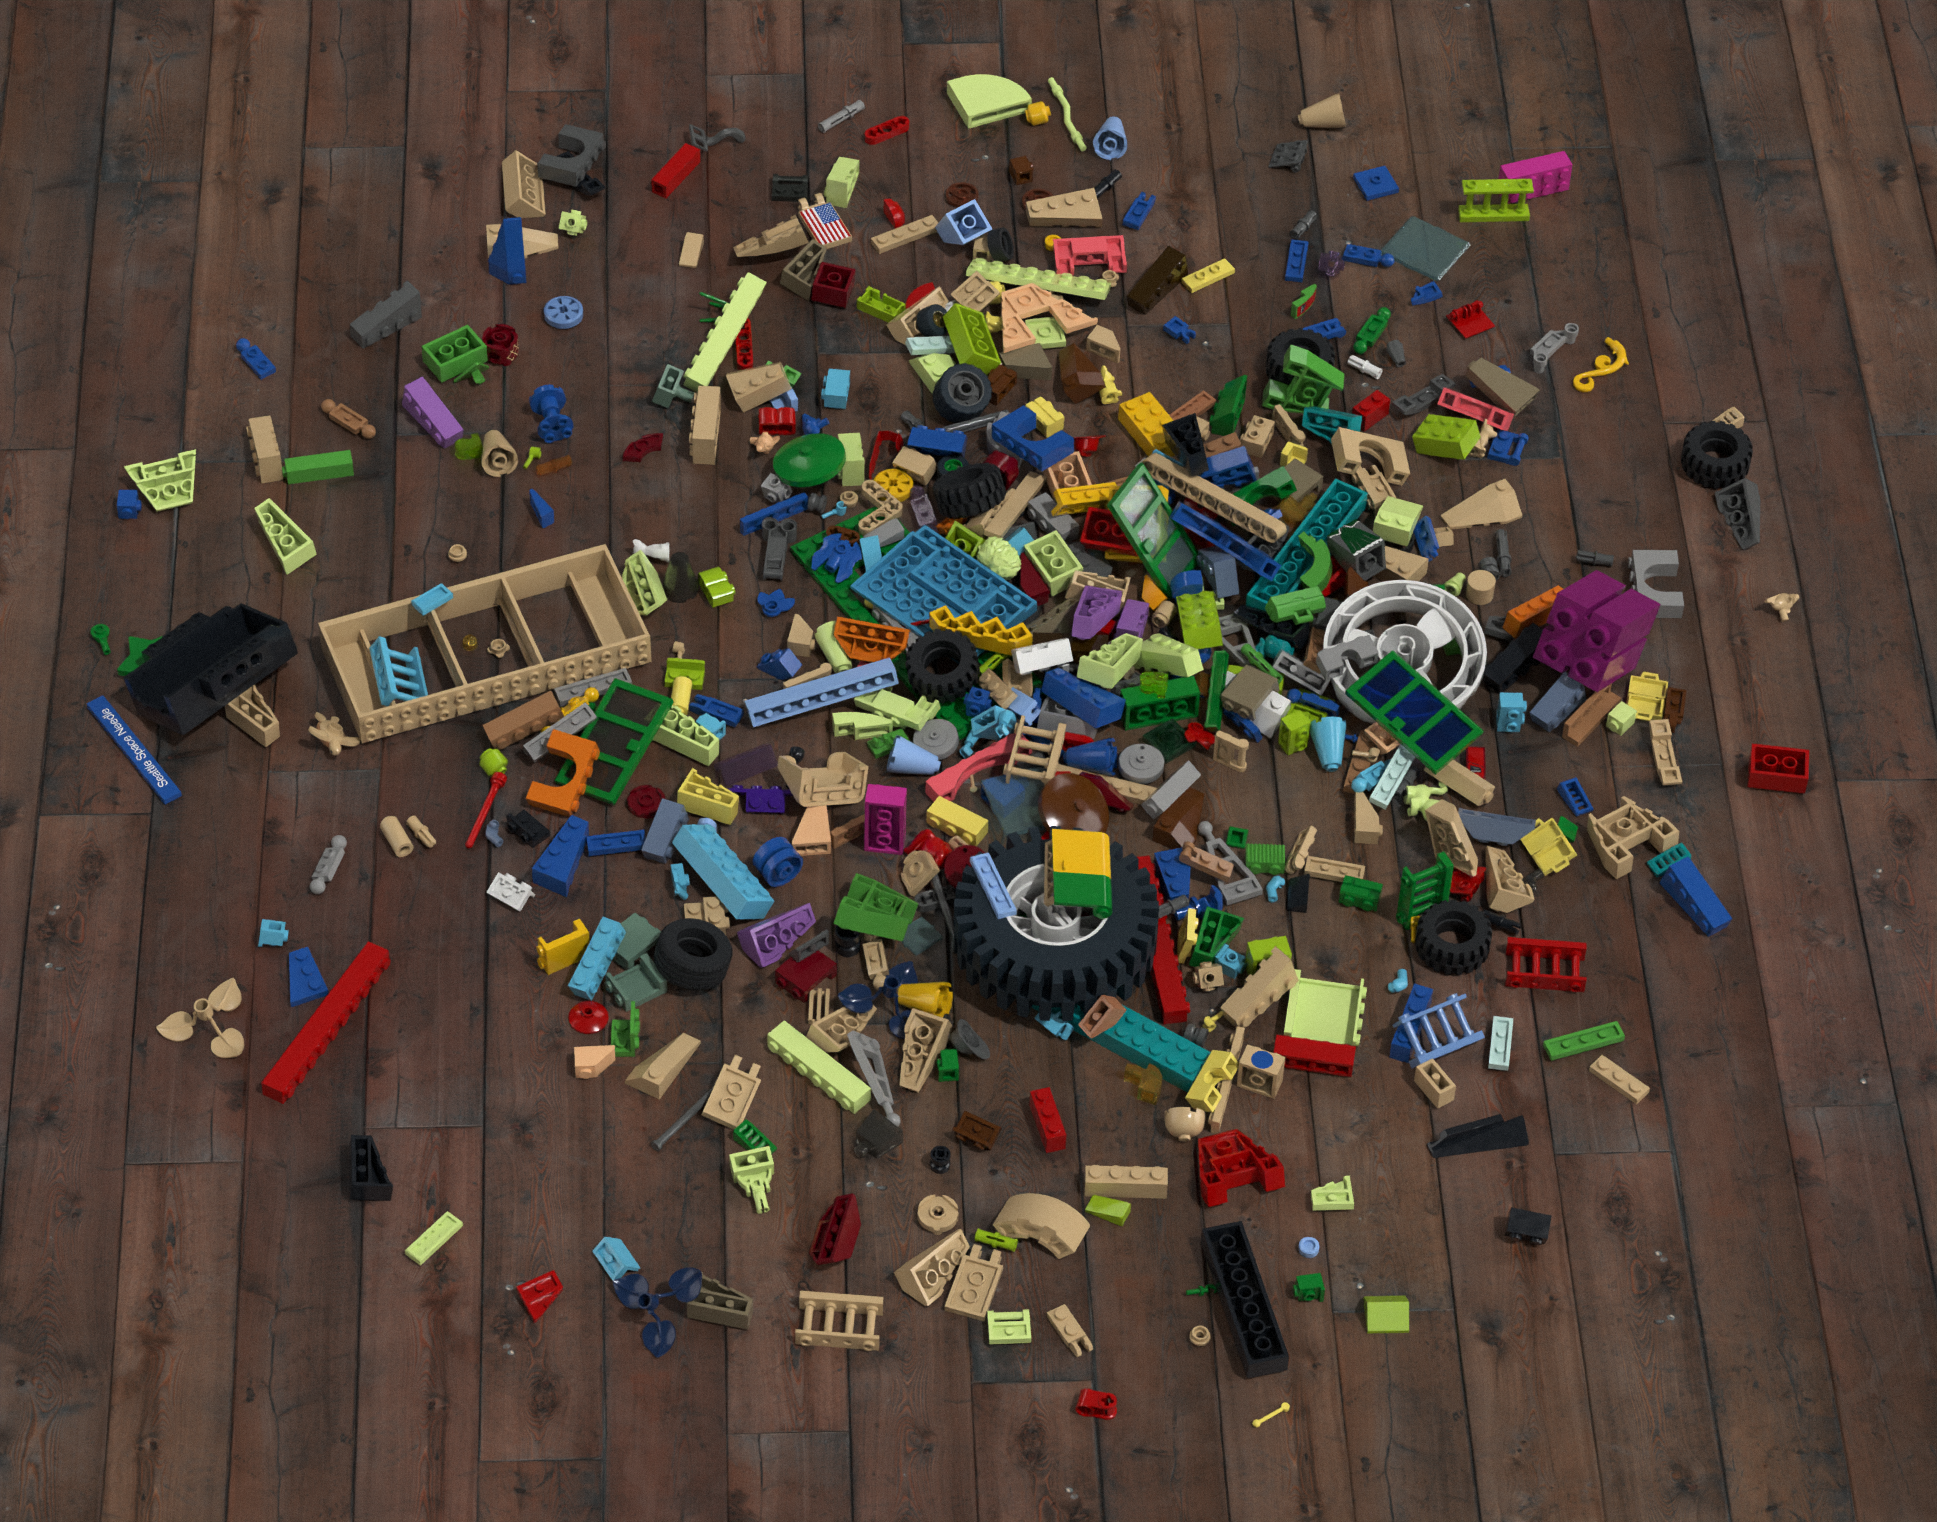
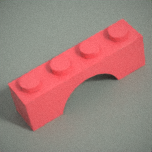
(1475, 408)

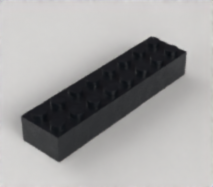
(1244, 1299)

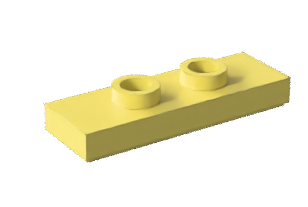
(1208, 275)

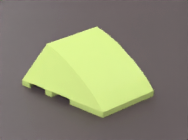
(166, 482)

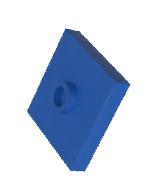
(1376, 183)

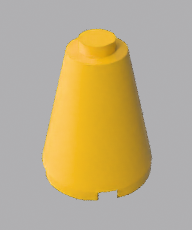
(927, 997)

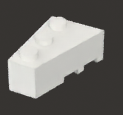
(1042, 656)

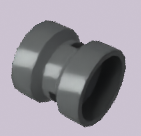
(1489, 564)
(1196, 1035)

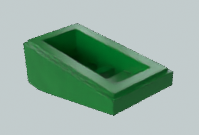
(745, 1131)

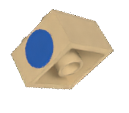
(1260, 1071)

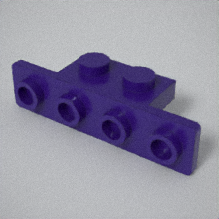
(763, 800)

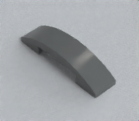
(1425, 397)

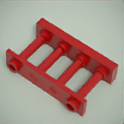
(1545, 949)

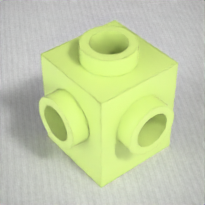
(567, 222)

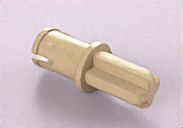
(421, 831)

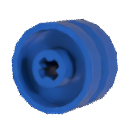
(777, 861)

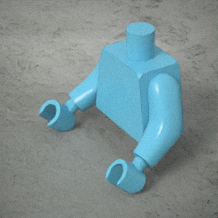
(990, 724)

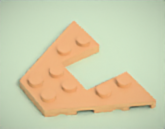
(1030, 301)

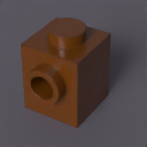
(1021, 170)

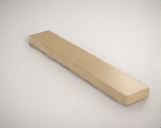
(1015, 505)

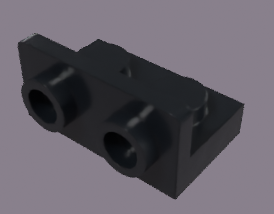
(527, 828)

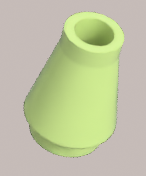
(1455, 584)

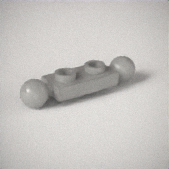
(328, 864)

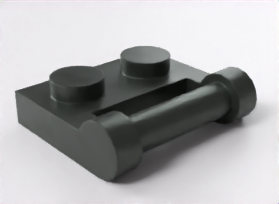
(789, 192)

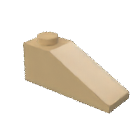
(1365, 821)

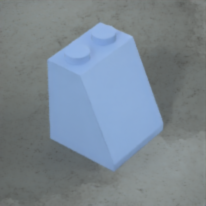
(963, 224)

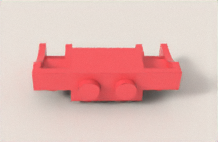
(1090, 251)

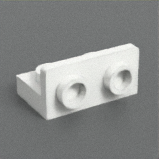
(510, 892)

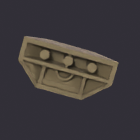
(1057, 619)

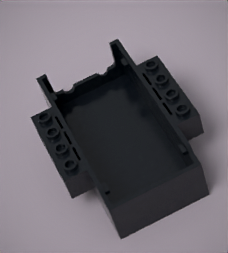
(207, 665)

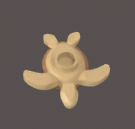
(332, 734)

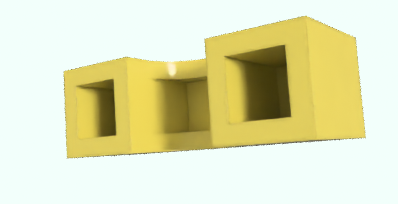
(1218, 1067)

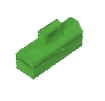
(1294, 604)

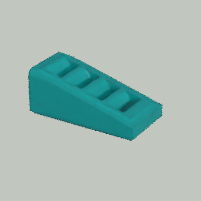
(1678, 852)

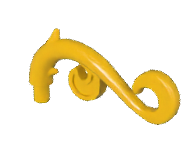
(1603, 369)

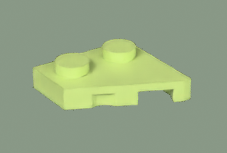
(1333, 1196)

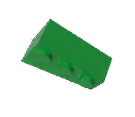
(1214, 932)

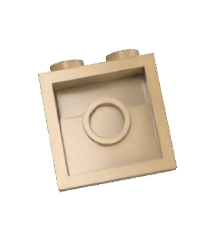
(709, 910)

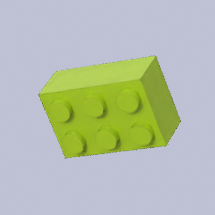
(1446, 436)

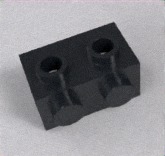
(1527, 1226)

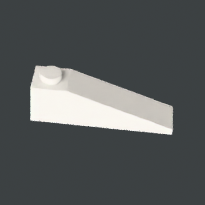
(1269, 712)

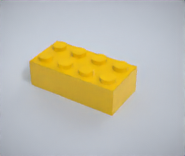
(1144, 422)

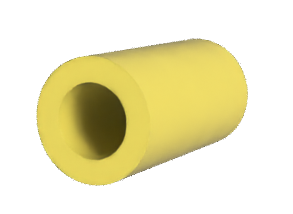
(681, 693)

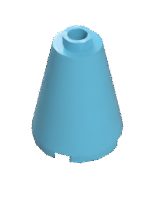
(1329, 741)

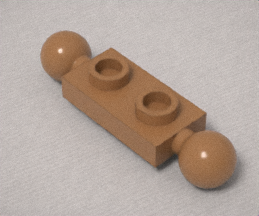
(348, 419)

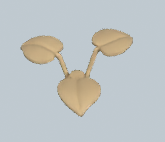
(225, 997)

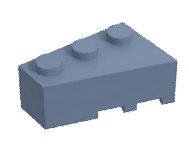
(1219, 570)
(1558, 702)
(663, 830)

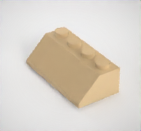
(522, 187)

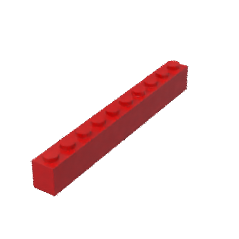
(1164, 971)
(325, 1023)

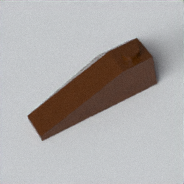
(1079, 374)
(1179, 820)

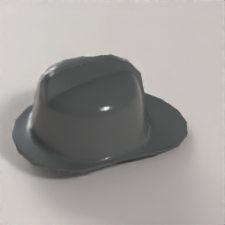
(968, 1041)

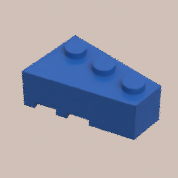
(1230, 468)

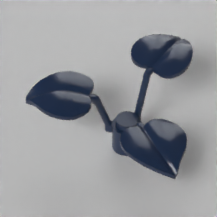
(858, 996)
(633, 1293)

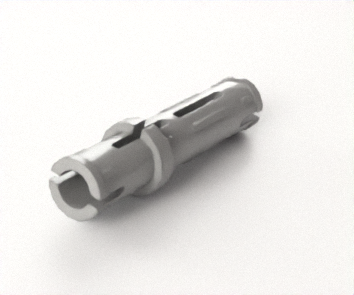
(846, 113)

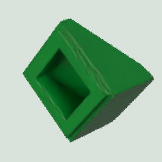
(1568, 828)
(1237, 837)

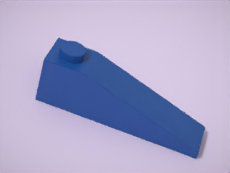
(507, 256)

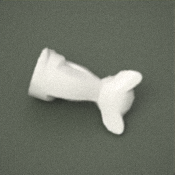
(655, 550)

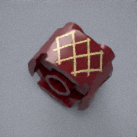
(501, 344)

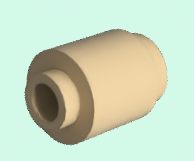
(1164, 614)

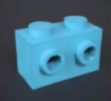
(836, 389)
(1510, 712)

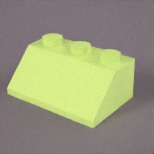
(1053, 561)

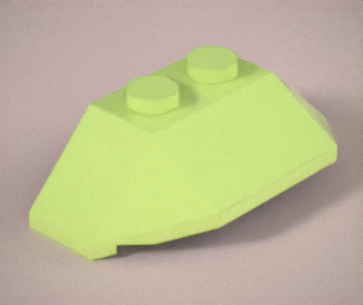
(931, 367)
(643, 583)

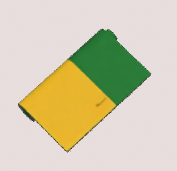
(1082, 870)

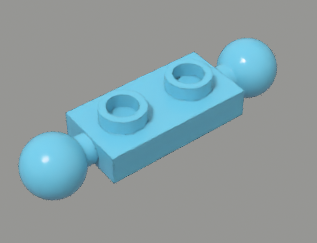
(1369, 777)

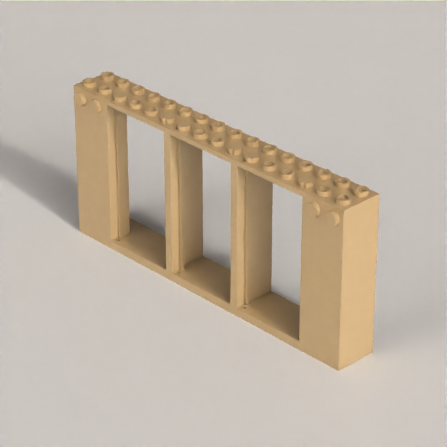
(600, 593)

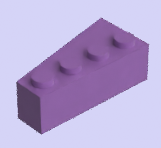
(431, 412)
(1095, 610)

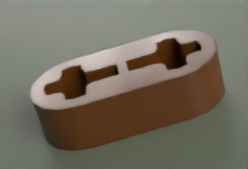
(847, 534)

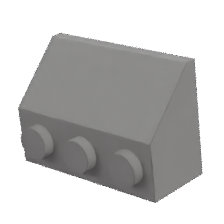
(1054, 713)

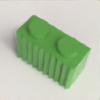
(1265, 858)

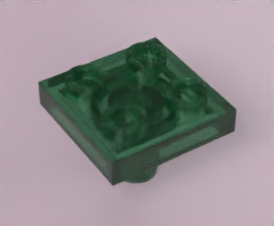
(1169, 740)

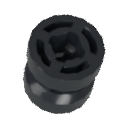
(940, 1159)

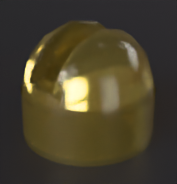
(472, 642)

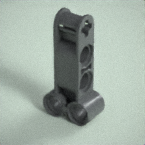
(778, 537)

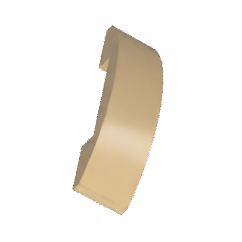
(1663, 752)

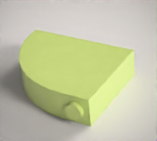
(987, 98)

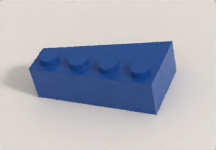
(1083, 698)
(561, 858)
(1695, 896)

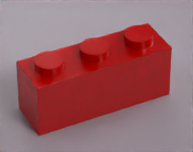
(1047, 1120)

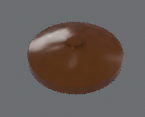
(1073, 802)

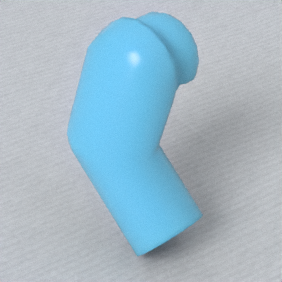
(1275, 882)
(1400, 983)

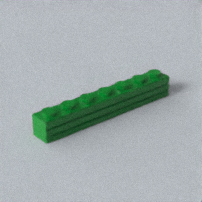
(1217, 686)

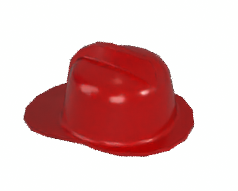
(1087, 445)

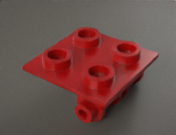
(1470, 319)
(1466, 884)

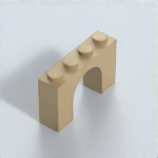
(1389, 452)

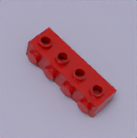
(1316, 1055)

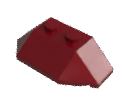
(836, 1231)

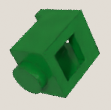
(948, 1065)
(1309, 1287)

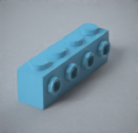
(597, 958)

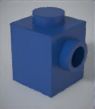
(128, 504)

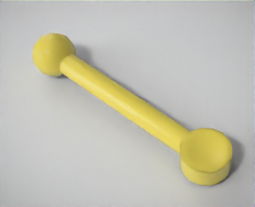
(1284, 1407)

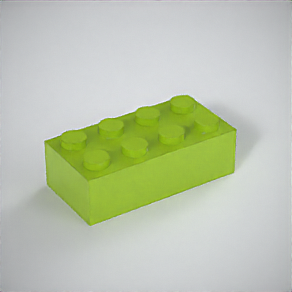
(971, 338)
(1199, 620)

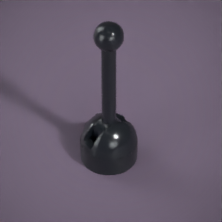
(798, 754)

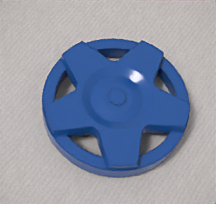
(1037, 696)

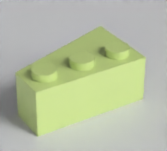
(841, 181)
(853, 469)

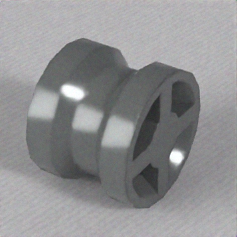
(817, 503)

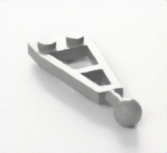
(1231, 624)
(1234, 891)
(868, 1047)

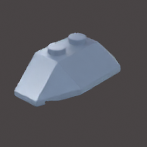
(1495, 827)

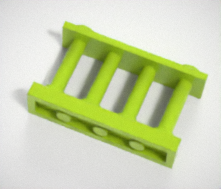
(1499, 212)

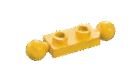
(590, 695)

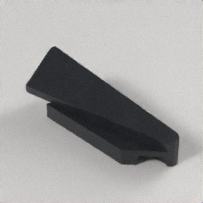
(1480, 1136)

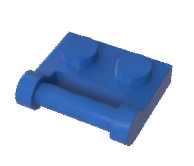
(1501, 446)

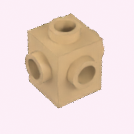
(1214, 978)

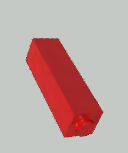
(675, 170)

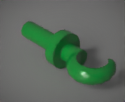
(1200, 1290)

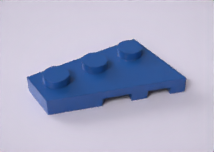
(305, 978)

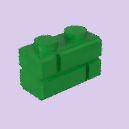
(1360, 893)

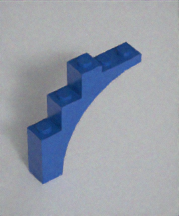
(1226, 540)

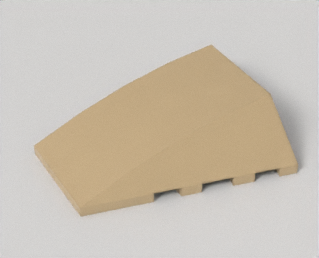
(778, 239)

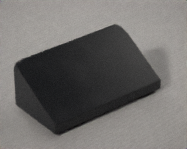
(1298, 893)

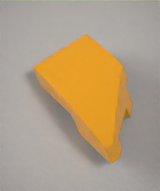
(1152, 594)

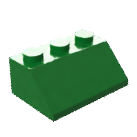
(1229, 408)

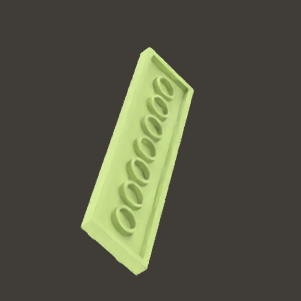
(1044, 279)

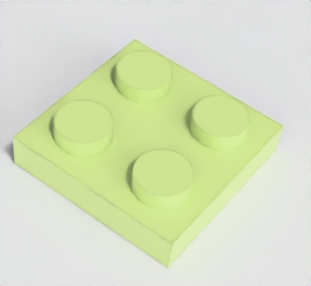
(1047, 332)

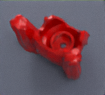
(930, 843)

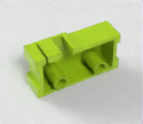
(883, 309)

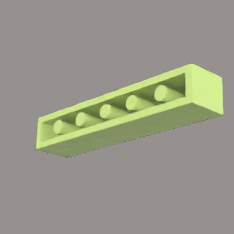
(819, 1067)

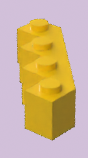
(987, 636)

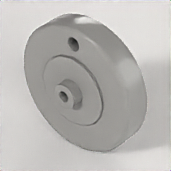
(937, 737)
(1141, 763)

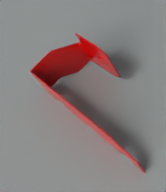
(883, 436)

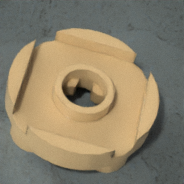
(933, 1223)

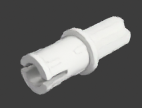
(1365, 366)

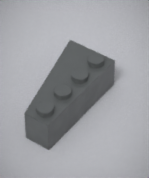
(387, 316)

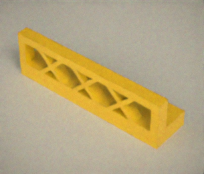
(1080, 498)

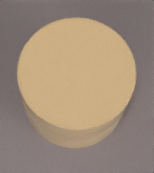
(1480, 587)

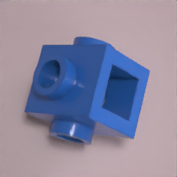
(977, 701)

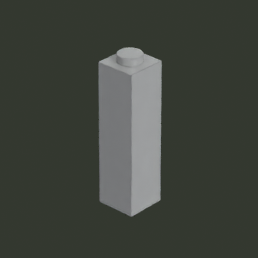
(1171, 789)

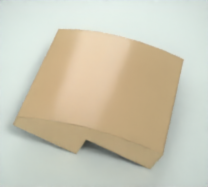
(975, 292)

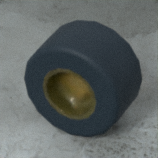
(931, 321)

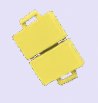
(1647, 696)
(1549, 847)

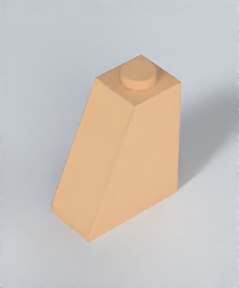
(813, 832)

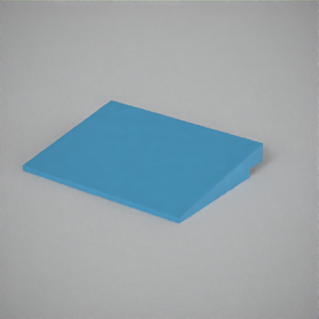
(931, 573)

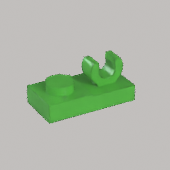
(883, 745)

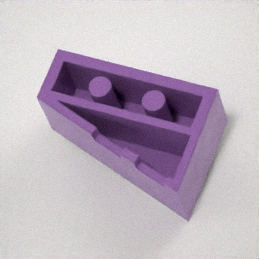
(1132, 619)

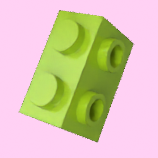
(1294, 732)

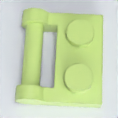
(1009, 1331)

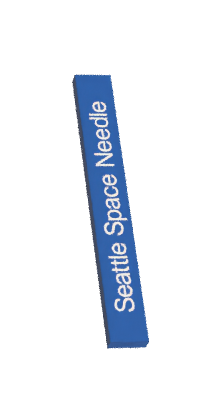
(134, 749)

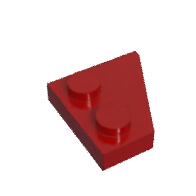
(540, 1293)

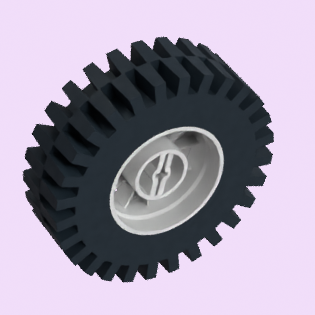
(1054, 952)

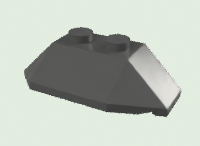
(1090, 559)

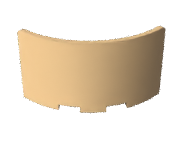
(1045, 1219)

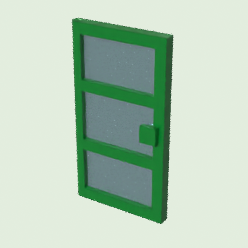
(1150, 530)

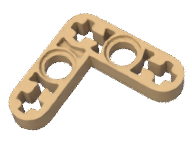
(884, 507)

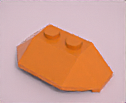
(870, 640)

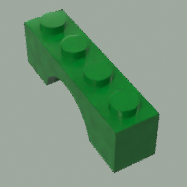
(1273, 484)

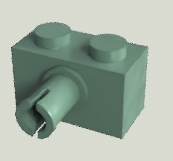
(670, 388)

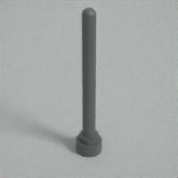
(945, 907)

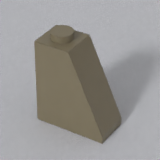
(1028, 362)

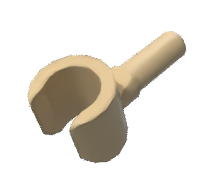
(678, 647)
(1371, 756)

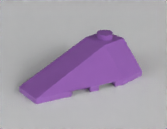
(772, 937)

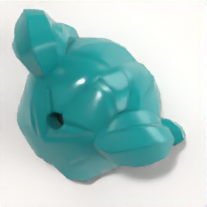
(1272, 645)

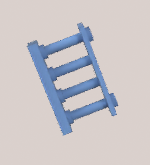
(1437, 1049)

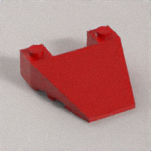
(1234, 1161)

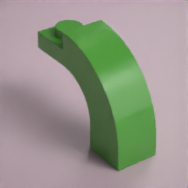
(1321, 571)

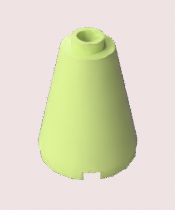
(831, 648)

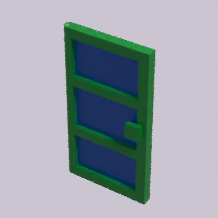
(1414, 712)

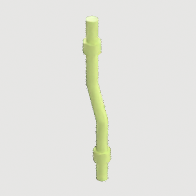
(1075, 135)

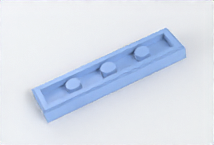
(993, 885)

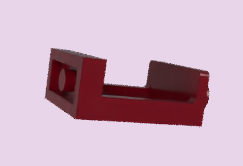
(805, 975)

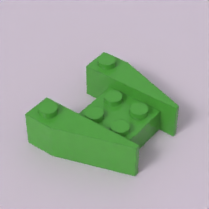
(1310, 385)
(875, 909)

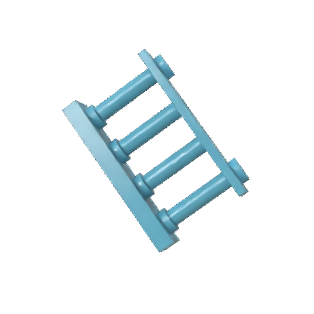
(384, 673)

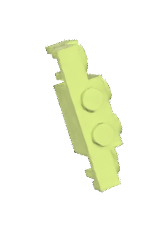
(898, 709)

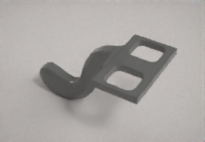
(736, 133)

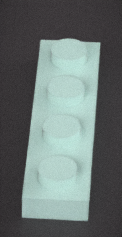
(1392, 777)

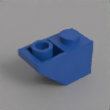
(780, 664)

